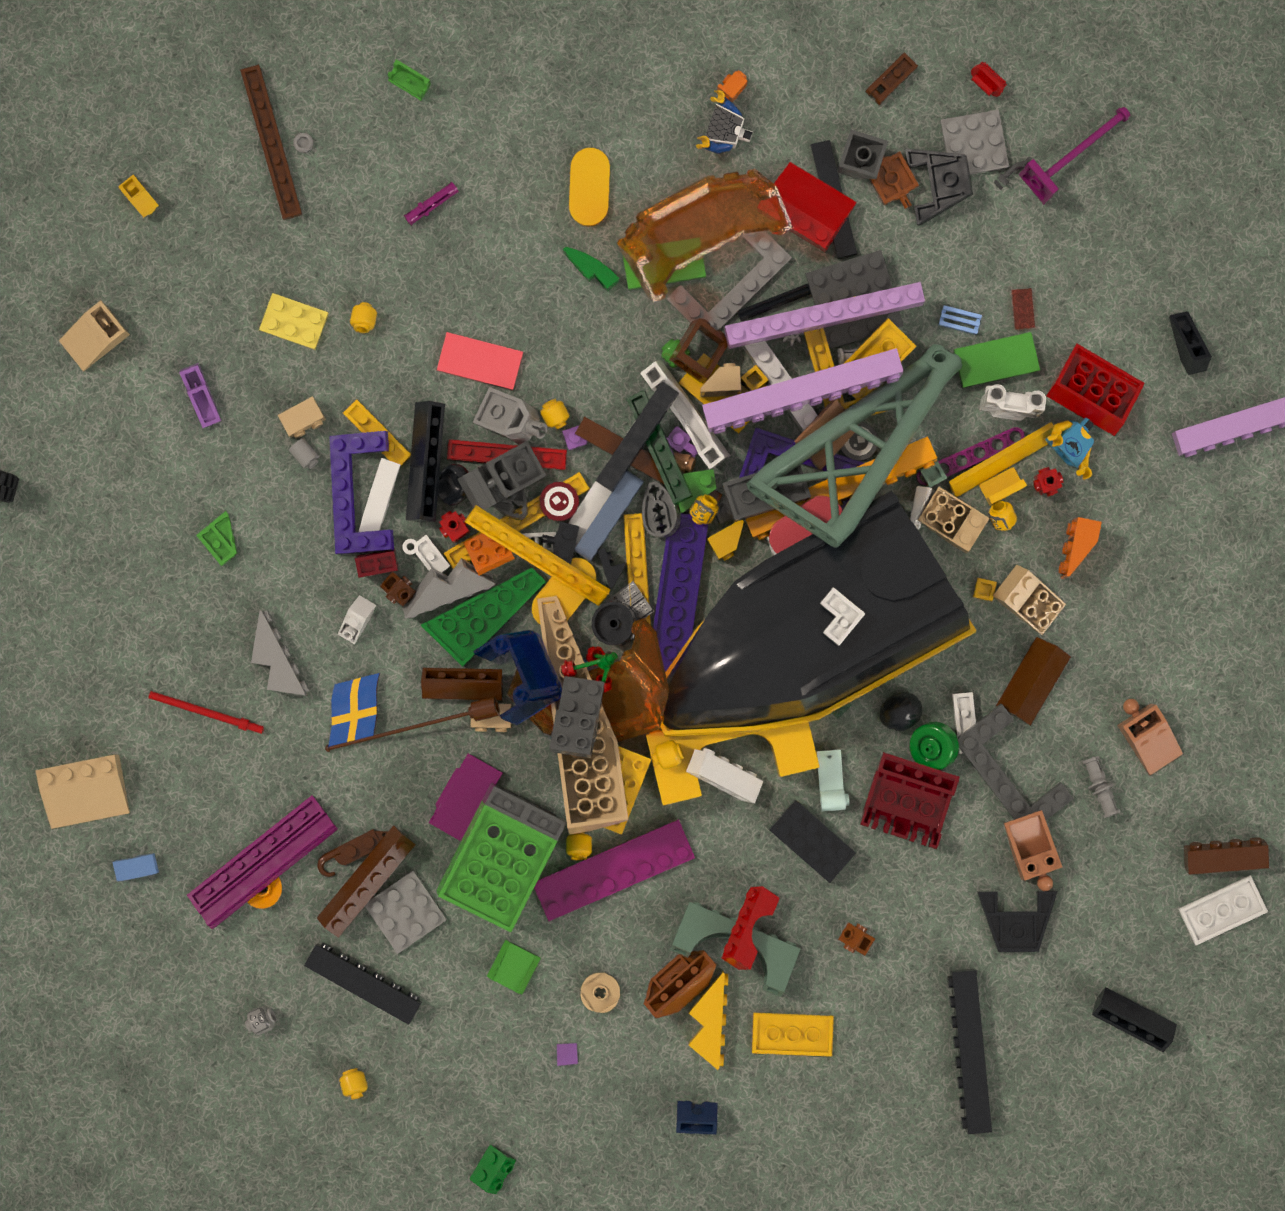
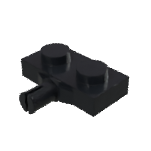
(564, 541)

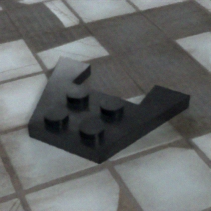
(948, 180)
(1017, 929)

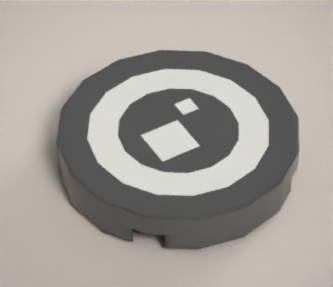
(858, 447)

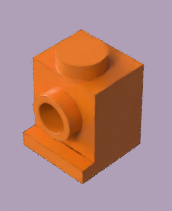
(733, 85)

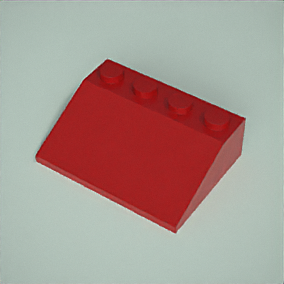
(813, 206)
(1095, 389)

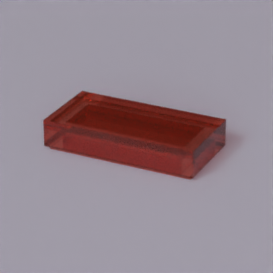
(1023, 308)

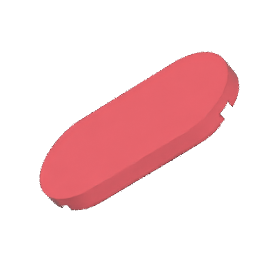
(787, 532)

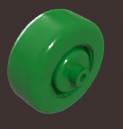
(934, 745)

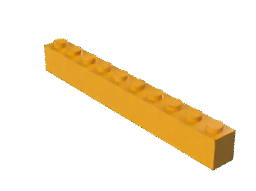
(915, 456)

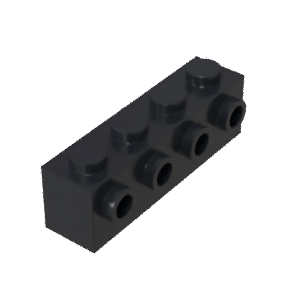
(1128, 1016)

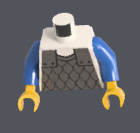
(724, 127)

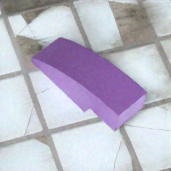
(200, 395)

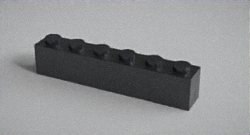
(425, 461)
(363, 983)

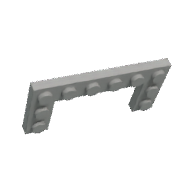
(773, 261)

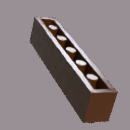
(365, 881)

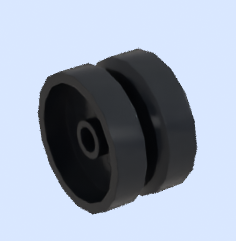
(605, 619)

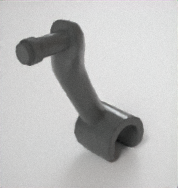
(1002, 178)

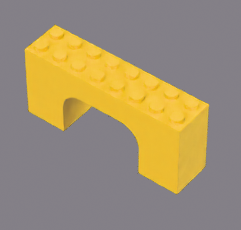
(790, 745)

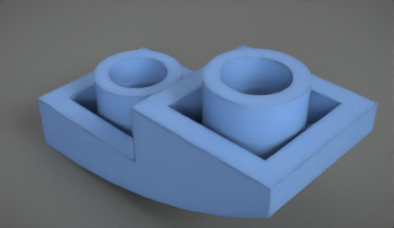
(135, 867)

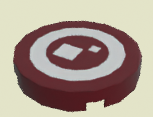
(559, 501)

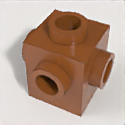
(856, 938)

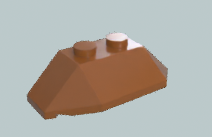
(679, 983)

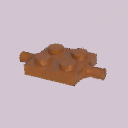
(894, 180)

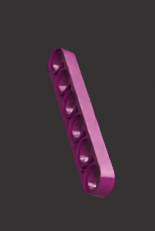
(968, 453)

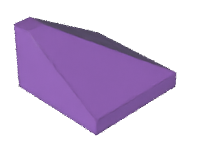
(567, 1054)

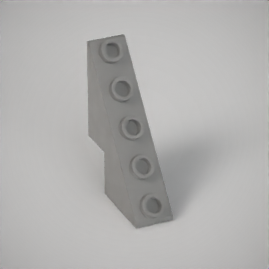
(441, 589)
(270, 652)

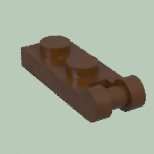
(892, 78)

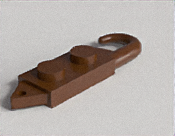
(351, 850)

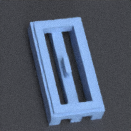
(957, 327)

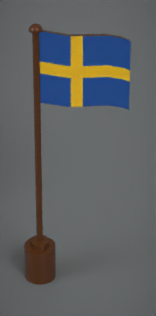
(356, 712)

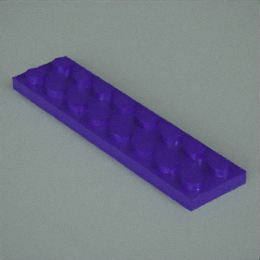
(679, 587)

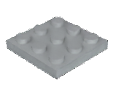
(979, 138)
(405, 912)

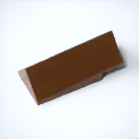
(1033, 680)

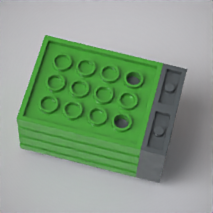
(501, 857)

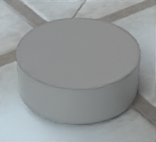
(303, 143)

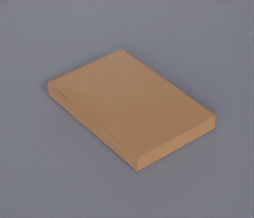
(828, 413)

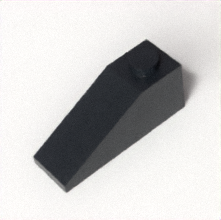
(1189, 343)

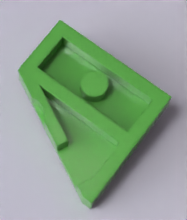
(699, 484)
(219, 539)

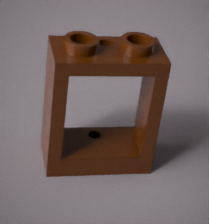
(687, 363)

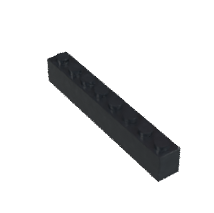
(970, 1051)

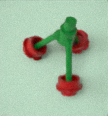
(594, 657)

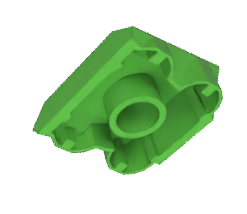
(513, 967)

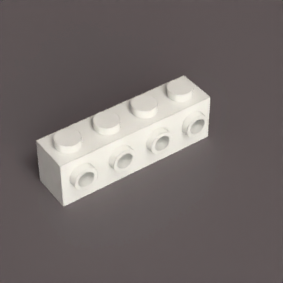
(724, 775)

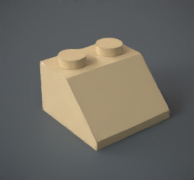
(723, 382)

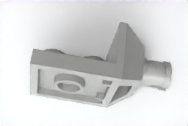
(509, 417)

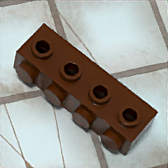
(466, 685)
(1226, 856)

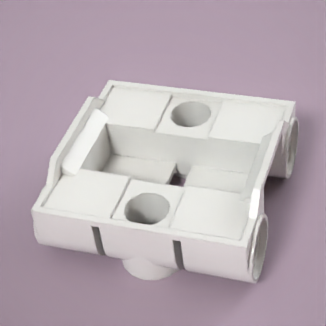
(1011, 404)

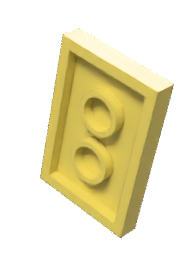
(293, 321)

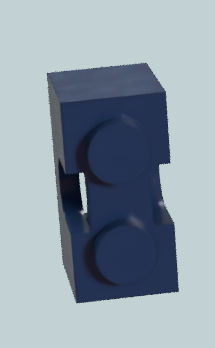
(691, 1114)

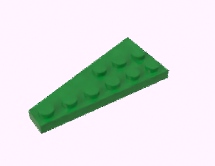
(480, 618)

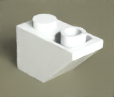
(356, 619)

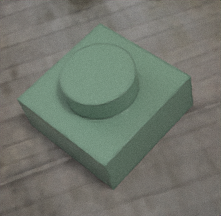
(933, 475)

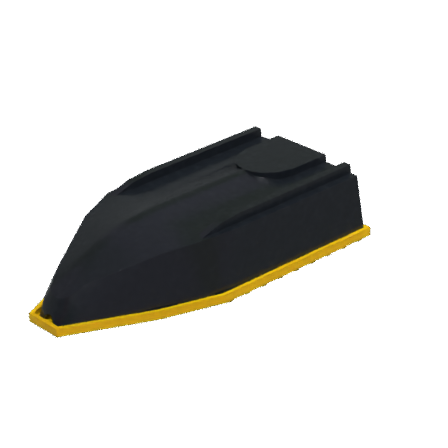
(764, 648)

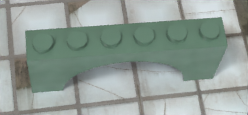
(774, 955)

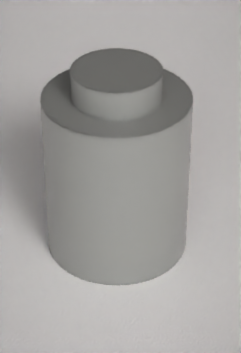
(304, 454)

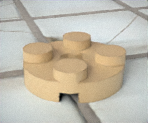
(602, 981)

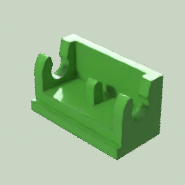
(409, 80)

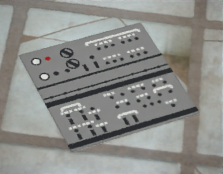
(638, 601)

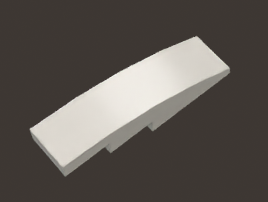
(379, 496)

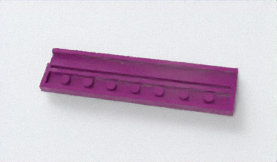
(262, 862)
(613, 870)

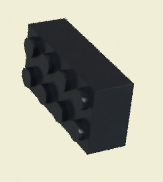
(812, 841)

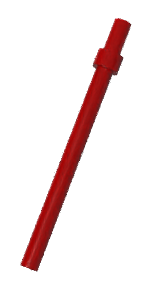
(243, 723)

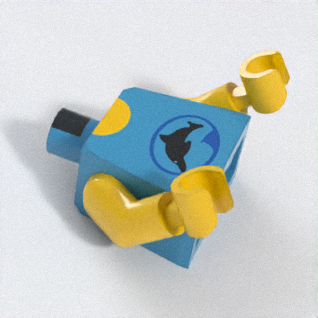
(1073, 444)

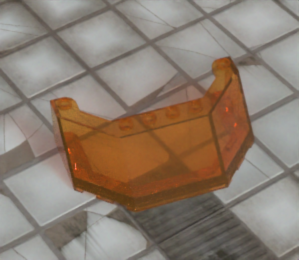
(699, 222)
(637, 691)

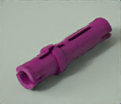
(431, 203)

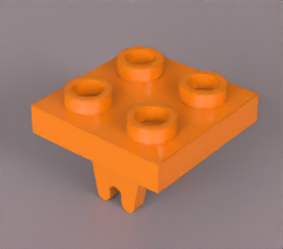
(486, 553)

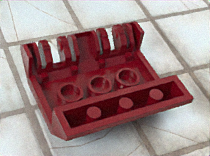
(909, 799)

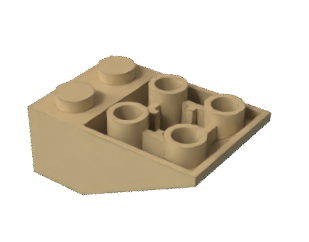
(93, 335)
(953, 520)
(1029, 599)

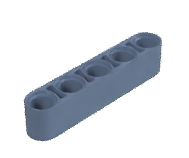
(608, 516)

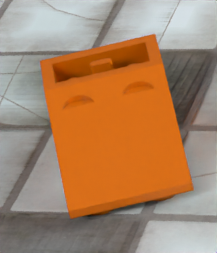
(1083, 536)

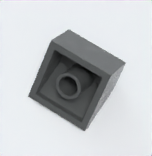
(862, 156)

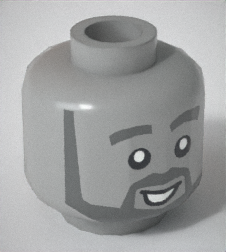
(260, 1020)

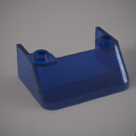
(535, 668)

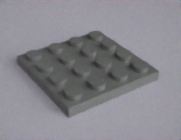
(851, 279)

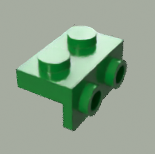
(492, 1170)

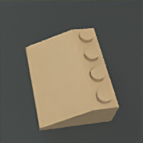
(83, 791)

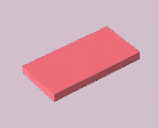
(480, 361)

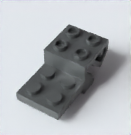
(502, 476)
(577, 717)

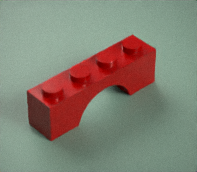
(740, 948)

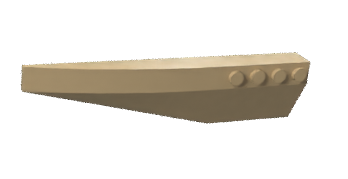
(589, 785)

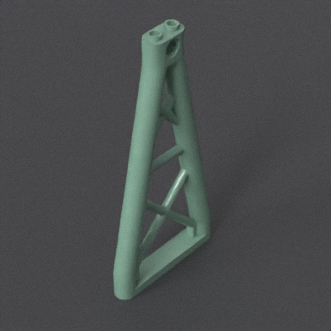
(938, 366)

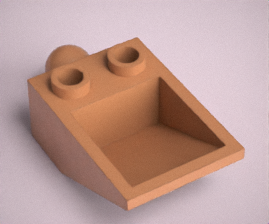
(1150, 739)
(1033, 844)

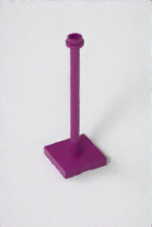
(1040, 181)

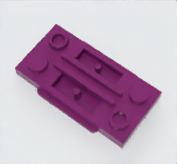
(463, 796)

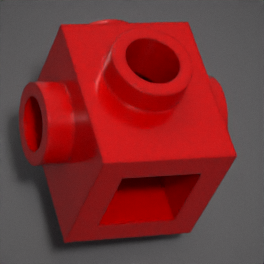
(1041, 485)
(454, 533)

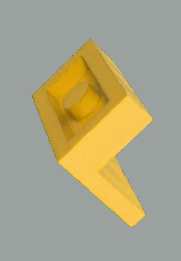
(1002, 486)

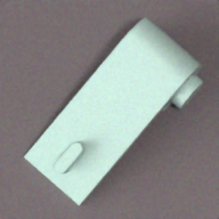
(831, 781)

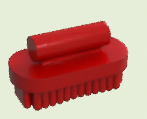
(988, 79)

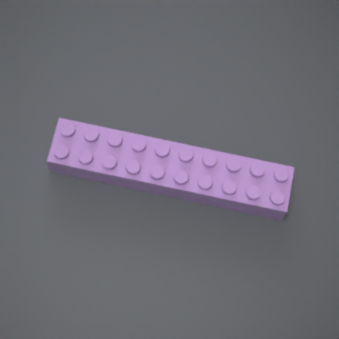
(803, 390)

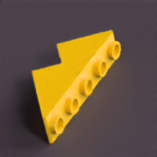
(709, 1013)

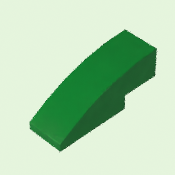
(592, 268)

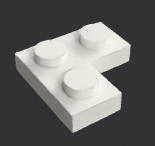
(845, 613)

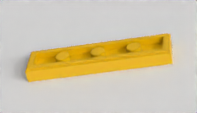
(368, 423)

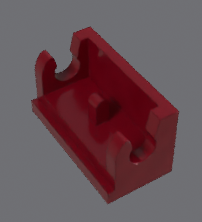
(376, 563)

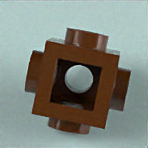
(398, 589)

